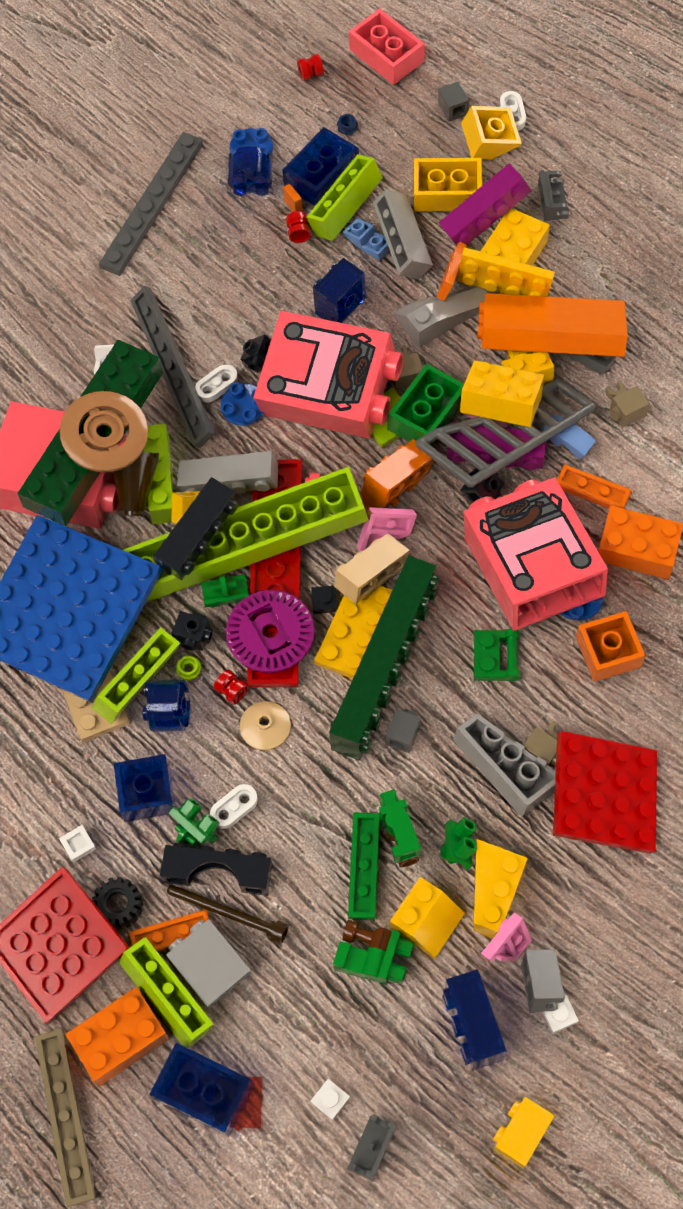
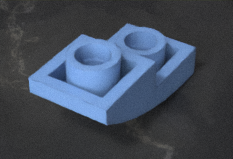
(367, 239)
(572, 438)

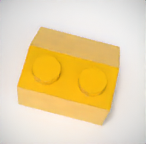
(490, 131)
(427, 917)

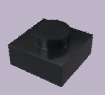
(324, 599)

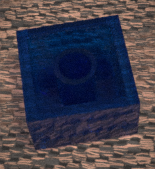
(339, 291)
(144, 787)

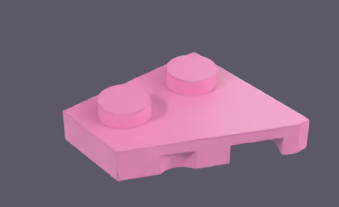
(383, 521)
(509, 941)

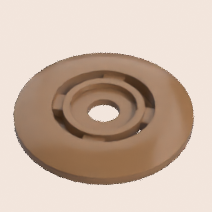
(98, 452)

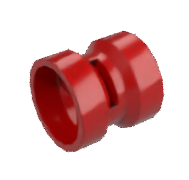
(310, 67)
(298, 227)
(230, 687)

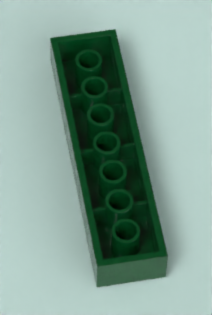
(56, 481)
(383, 658)

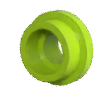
(185, 662)

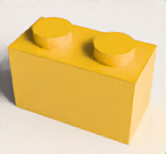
(523, 1132)

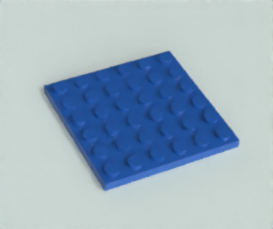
(70, 606)

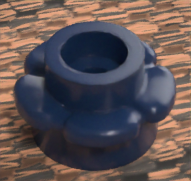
(347, 124)

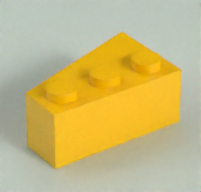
(495, 886)

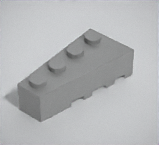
(506, 764)

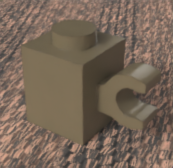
(410, 369)
(627, 405)
(543, 744)

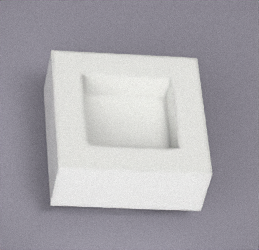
(77, 843)
(562, 1017)
(330, 1099)

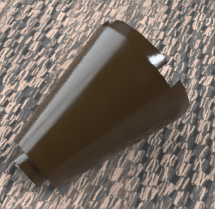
(135, 482)

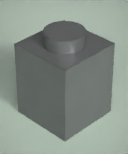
(453, 101)
(403, 730)

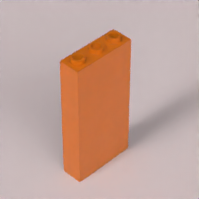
(553, 324)

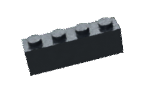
(196, 528)

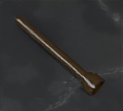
(275, 930)

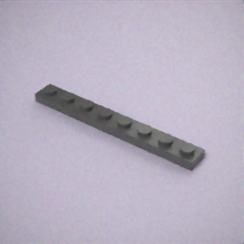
(151, 204)
(173, 367)

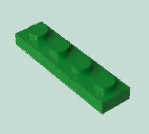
(363, 866)

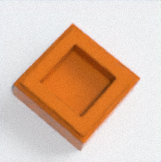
(292, 198)

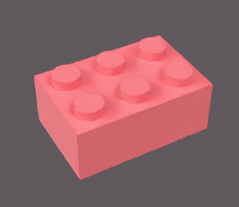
(386, 46)

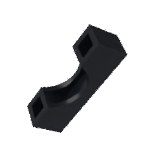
(183, 864)

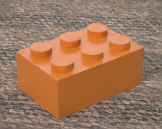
(640, 542)
(117, 1036)

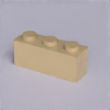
(371, 568)

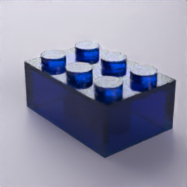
(319, 165)
(473, 1020)
(202, 1089)

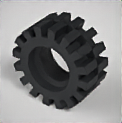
(119, 887)

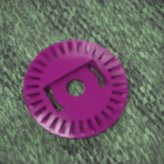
(287, 615)

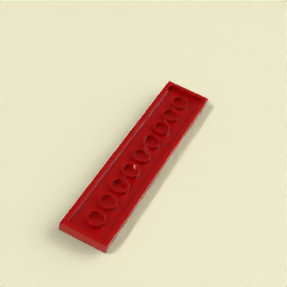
(279, 574)

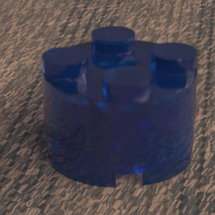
(249, 171)
(167, 705)

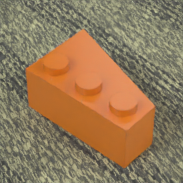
(394, 475)

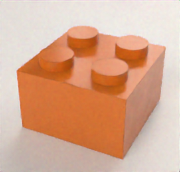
(610, 646)

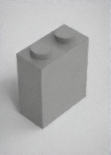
(208, 962)

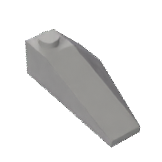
(433, 317)

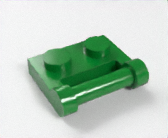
(488, 655)

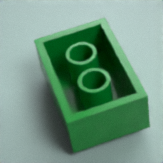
(426, 404)

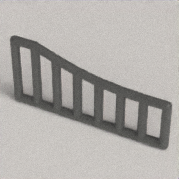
(503, 459)

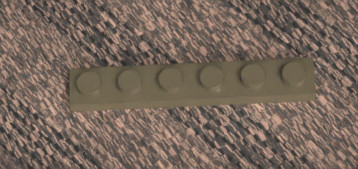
(65, 1118)

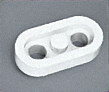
(515, 101)
(214, 383)
(231, 805)

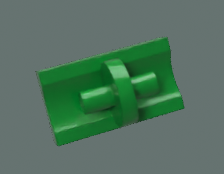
(224, 590)
(192, 829)
(459, 842)

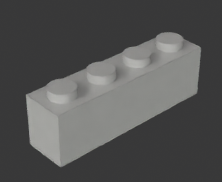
(402, 234)
(237, 472)

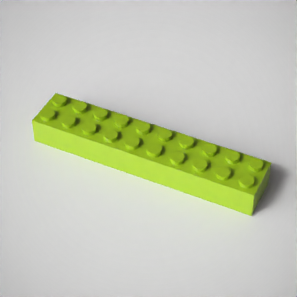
(268, 529)

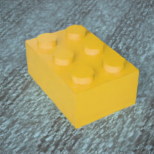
(445, 182)
(518, 238)
(502, 393)

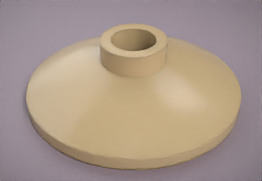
(267, 736)

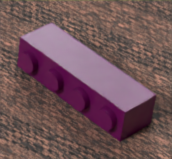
(485, 206)
(530, 461)

